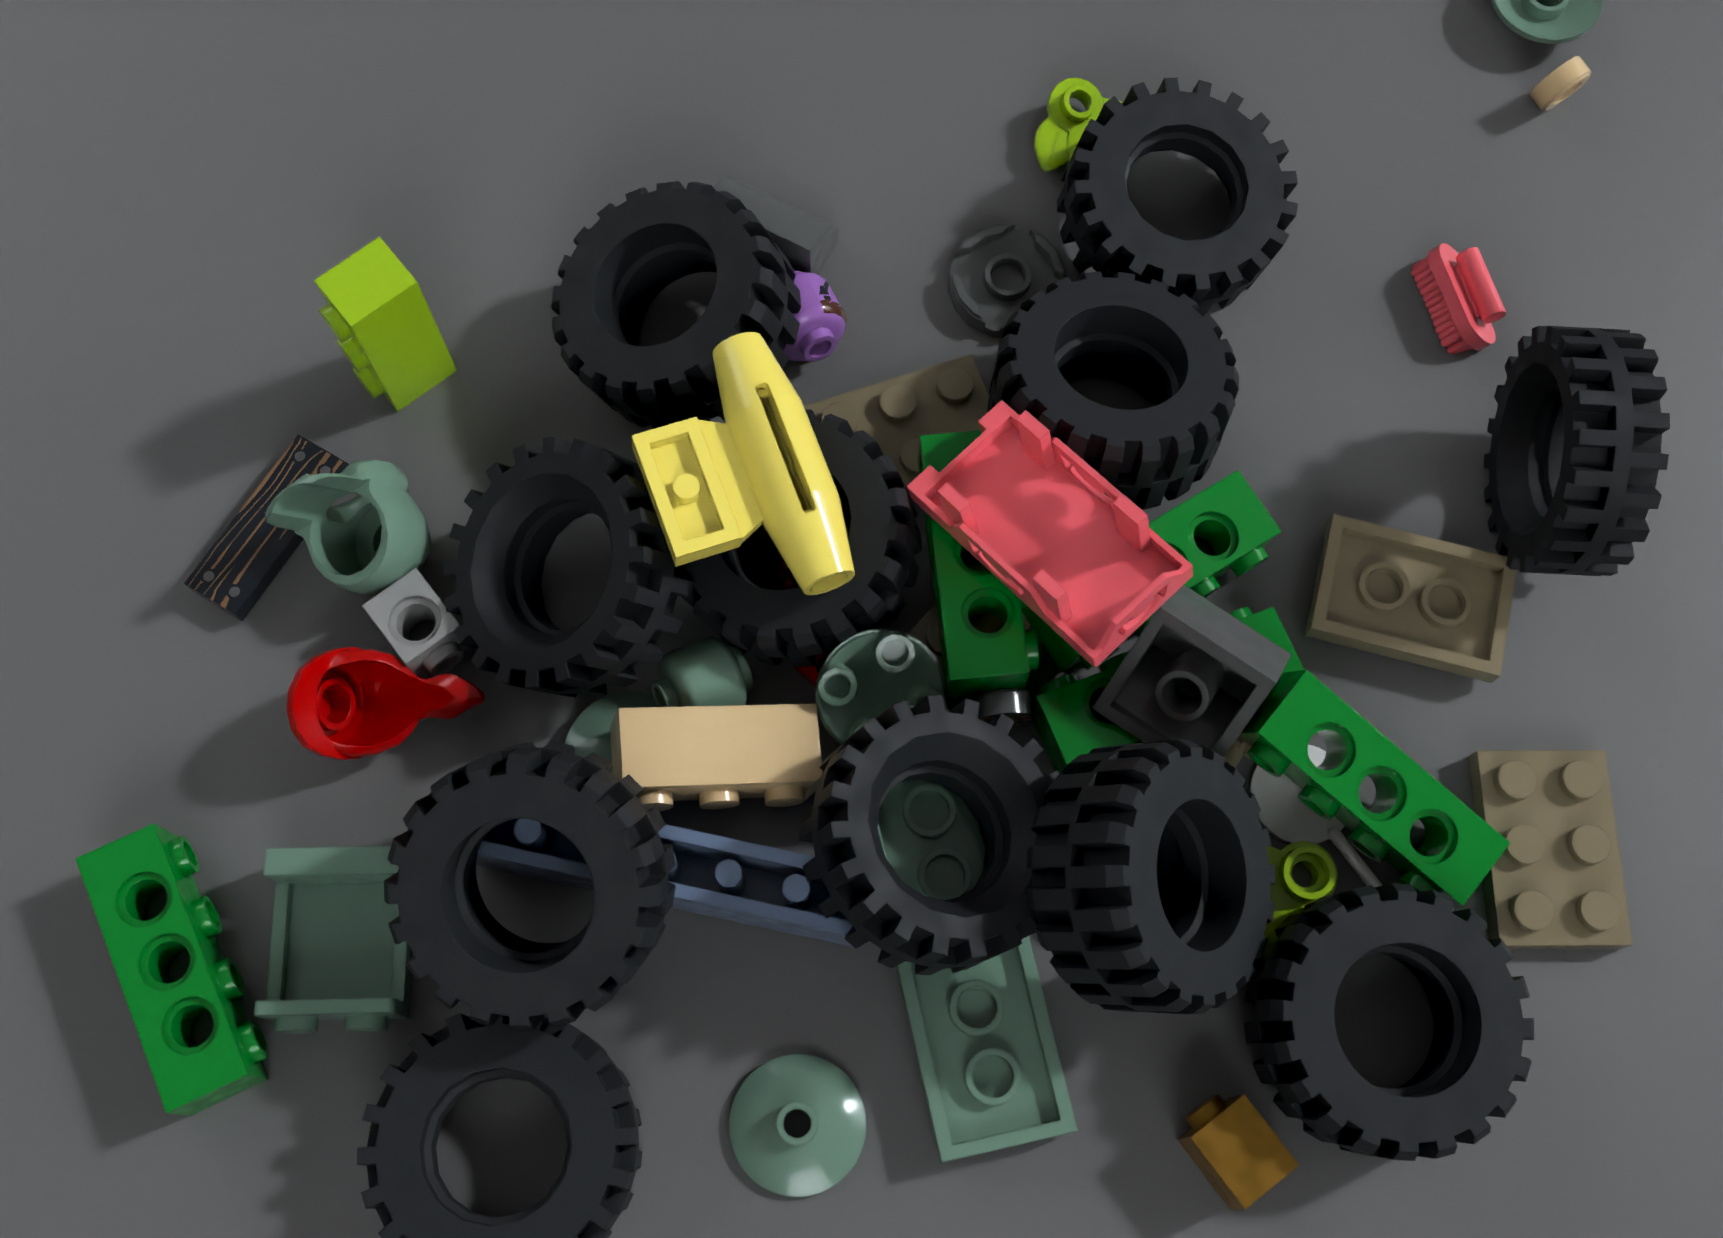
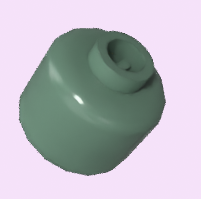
(703, 676)

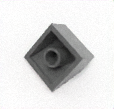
(1192, 676)

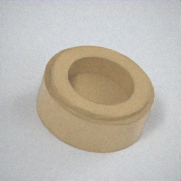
(1561, 83)

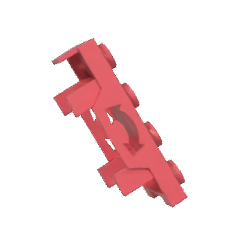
(1053, 532)

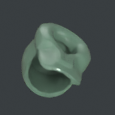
(361, 541)

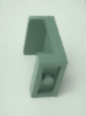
(333, 941)

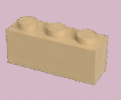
(718, 753)

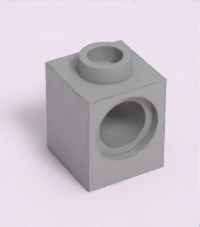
(400, 609)

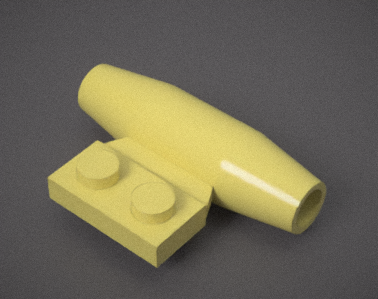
(757, 468)

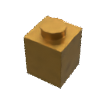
(1236, 1149)

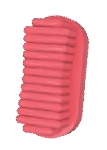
(1459, 297)

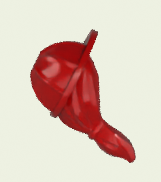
(368, 702)

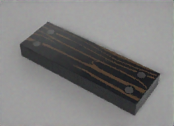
(250, 549)

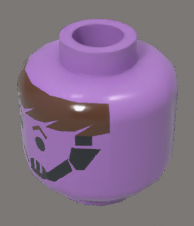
(820, 319)

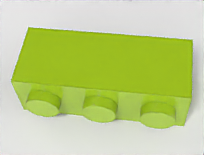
(384, 325)

